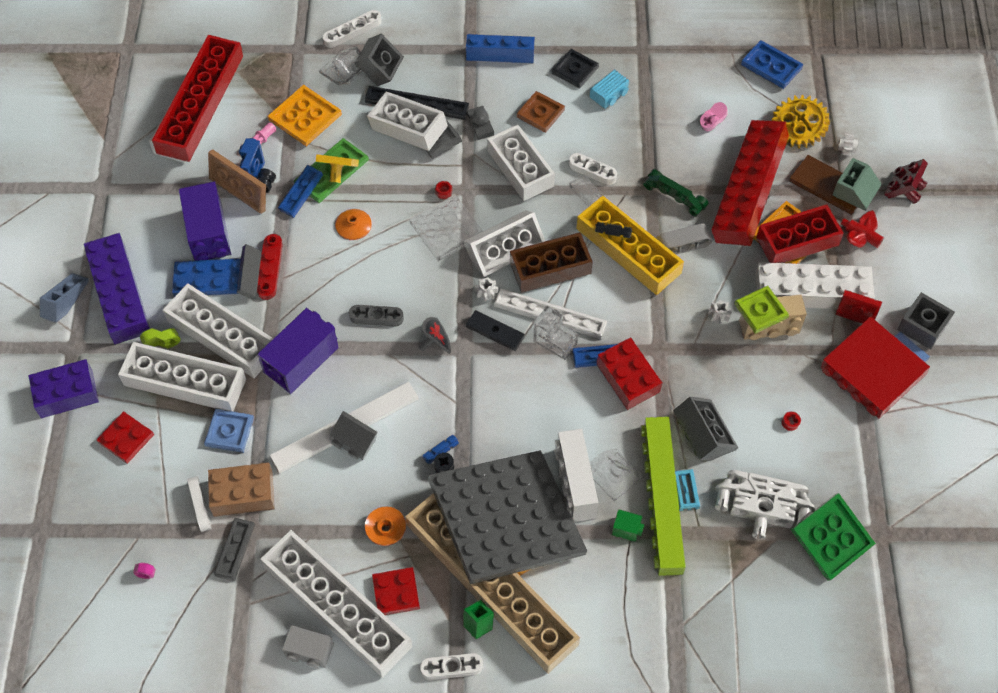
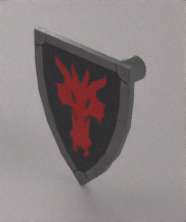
(435, 333)

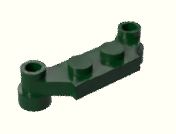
(676, 191)

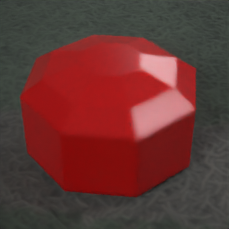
(443, 190)

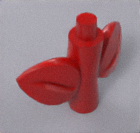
(863, 230)

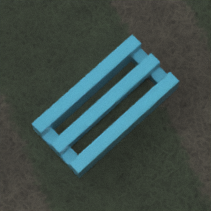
(688, 505)

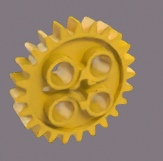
(801, 120)

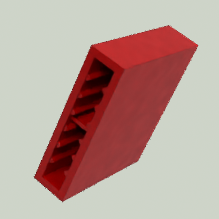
(874, 367)

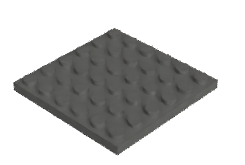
(506, 516)

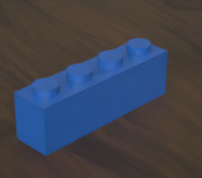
(500, 48)

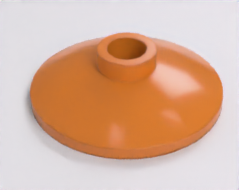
(353, 230)
(385, 517)

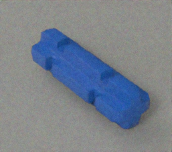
(444, 446)

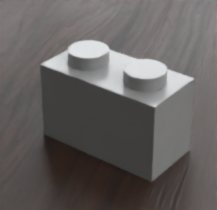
(307, 647)

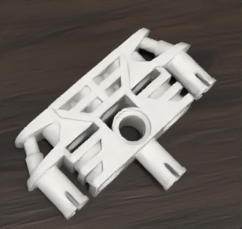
(767, 492)

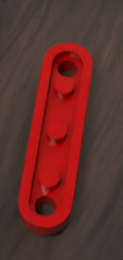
(269, 266)

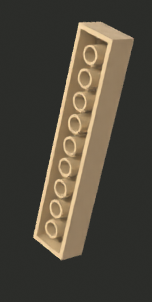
(509, 596)

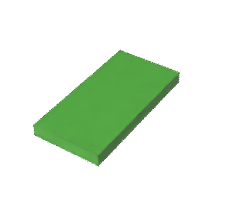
(341, 149)

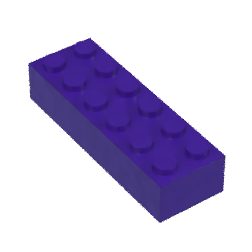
(116, 288)

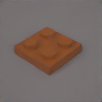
(540, 111)

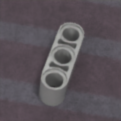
(686, 239)

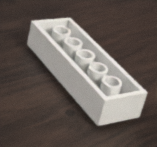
(819, 284)
(217, 329)
(182, 376)

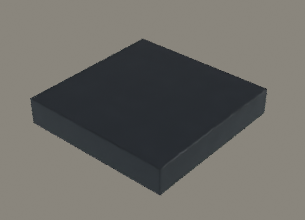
(575, 68)

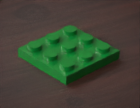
(833, 536)

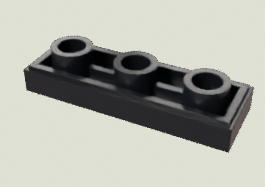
(486, 326)

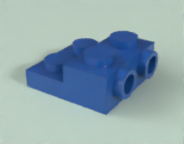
(251, 156)

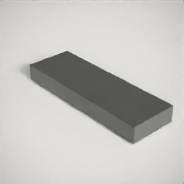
(249, 271)
(234, 549)

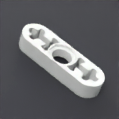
(597, 175)
(199, 504)
(456, 658)

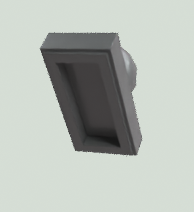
(480, 122)

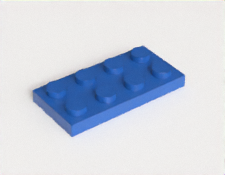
(207, 276)

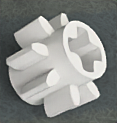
(847, 144)
(486, 289)
(720, 311)

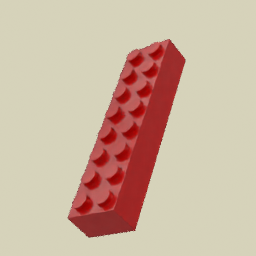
(197, 98)
(750, 183)

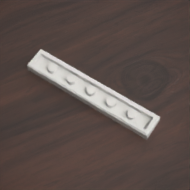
(533, 308)

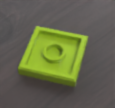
(761, 309)

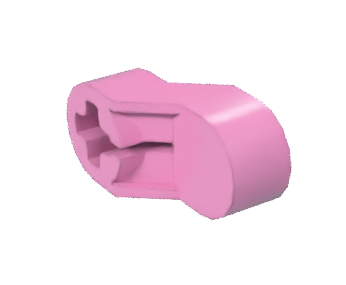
(713, 116)

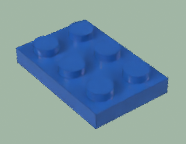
(772, 64)

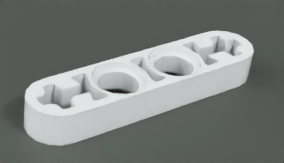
(369, 20)

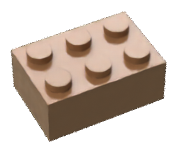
(241, 489)

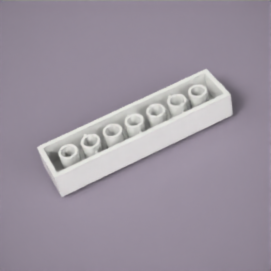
(337, 603)

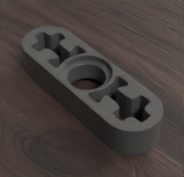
(391, 311)

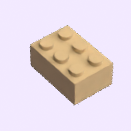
(791, 326)

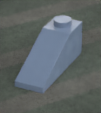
(61, 298)

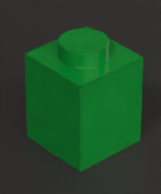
(627, 525)
(478, 619)

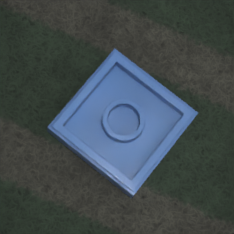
(229, 430)

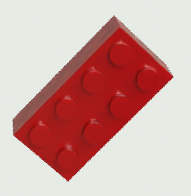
(799, 235)

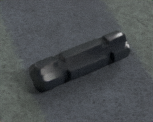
(615, 230)

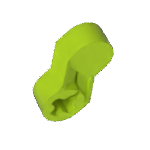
(166, 338)

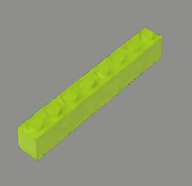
(664, 497)

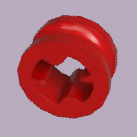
(786, 423)

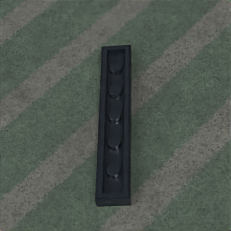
(451, 108)

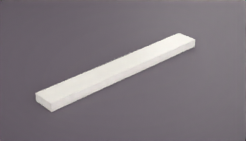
(367, 414)

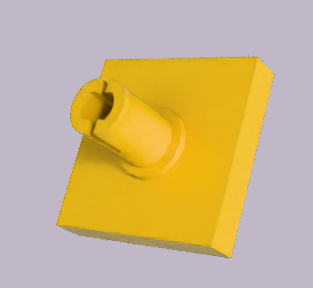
(337, 164)

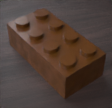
(550, 262)

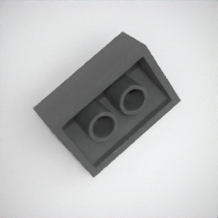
(704, 428)

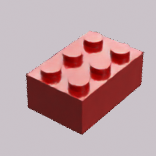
(629, 373)

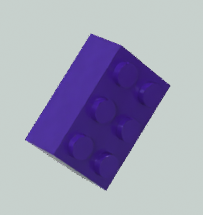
(63, 388)

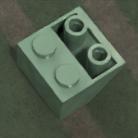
(857, 184)

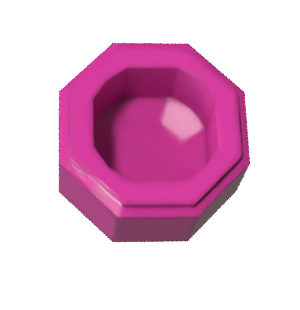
(144, 570)

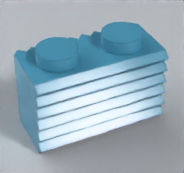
(609, 89)

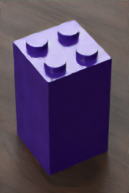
(204, 221)
(298, 350)

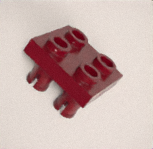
(906, 181)

